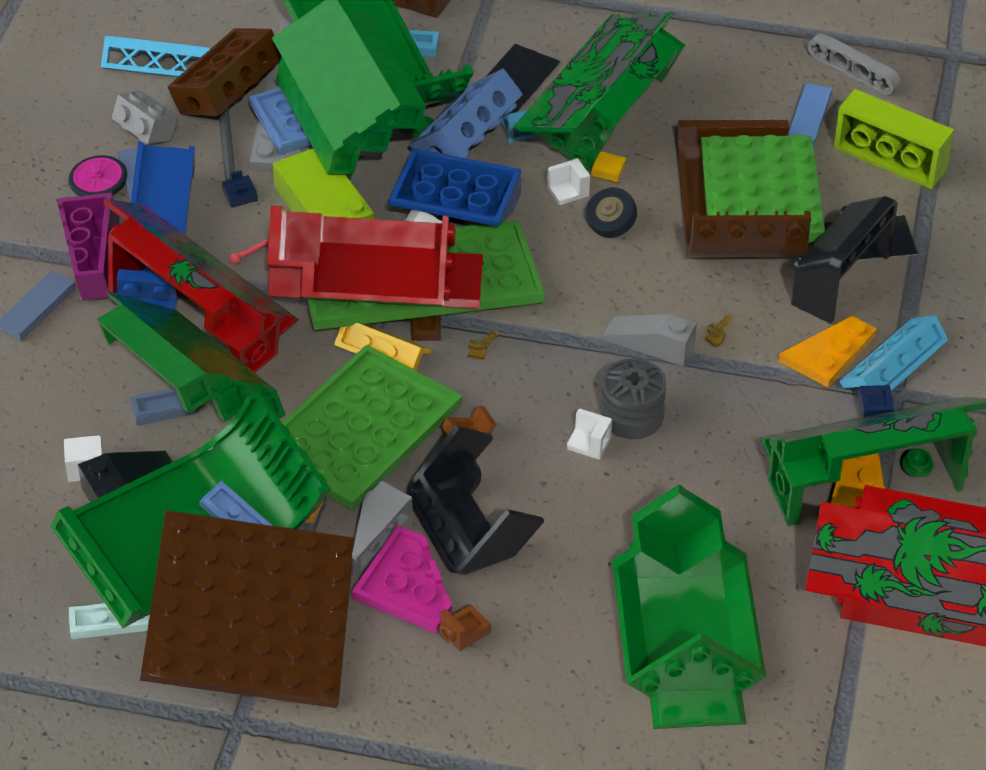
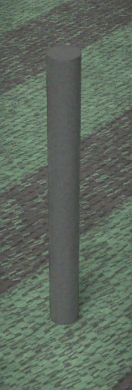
(226, 142)

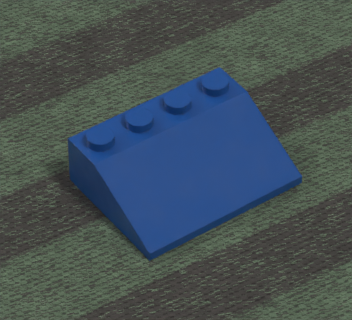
(457, 187)

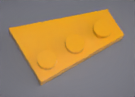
(829, 351)
(854, 476)

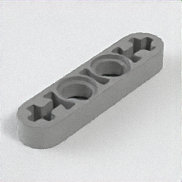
(880, 76)

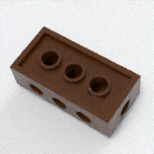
(225, 72)

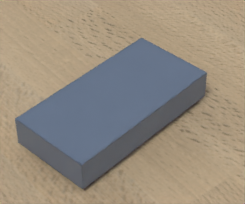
(157, 407)

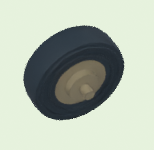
(611, 212)

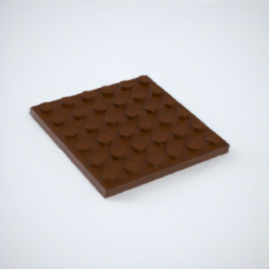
(249, 609)

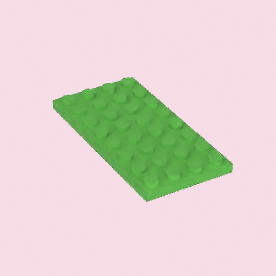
(506, 281)

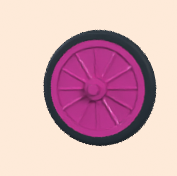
(97, 175)

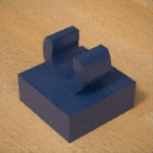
(239, 190)
(875, 400)

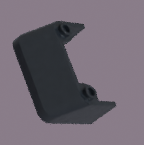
(858, 228)
(450, 514)

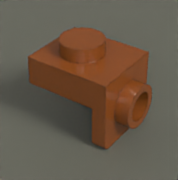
(480, 421)
(463, 627)

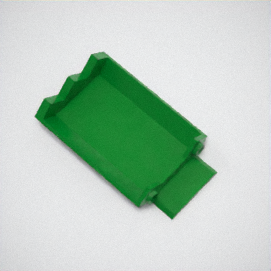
(344, 84)
(185, 357)

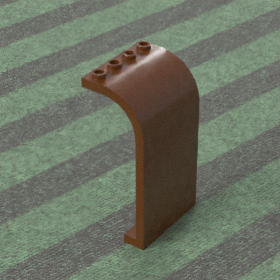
(727, 233)

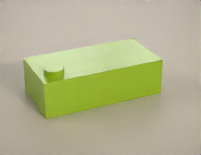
(893, 138)
(309, 188)

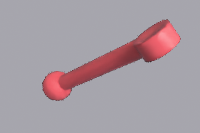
(236, 257)

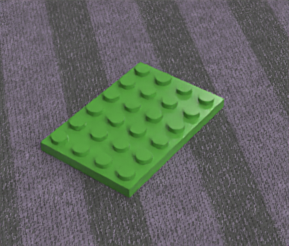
(762, 176)
(368, 422)

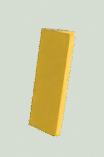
(399, 348)

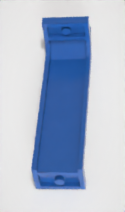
(164, 186)

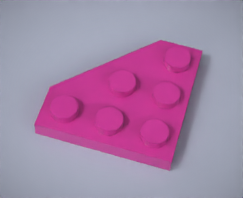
(405, 581)

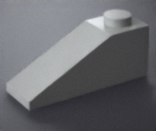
(654, 335)
(380, 514)

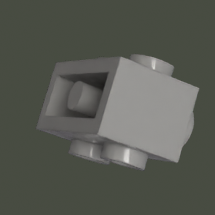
(144, 117)

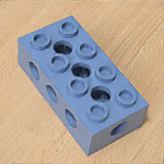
(470, 116)

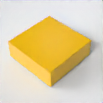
(608, 166)

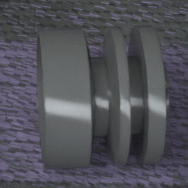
(634, 398)

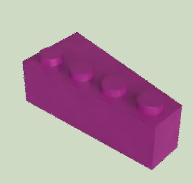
(86, 232)

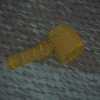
(716, 334)
(479, 348)

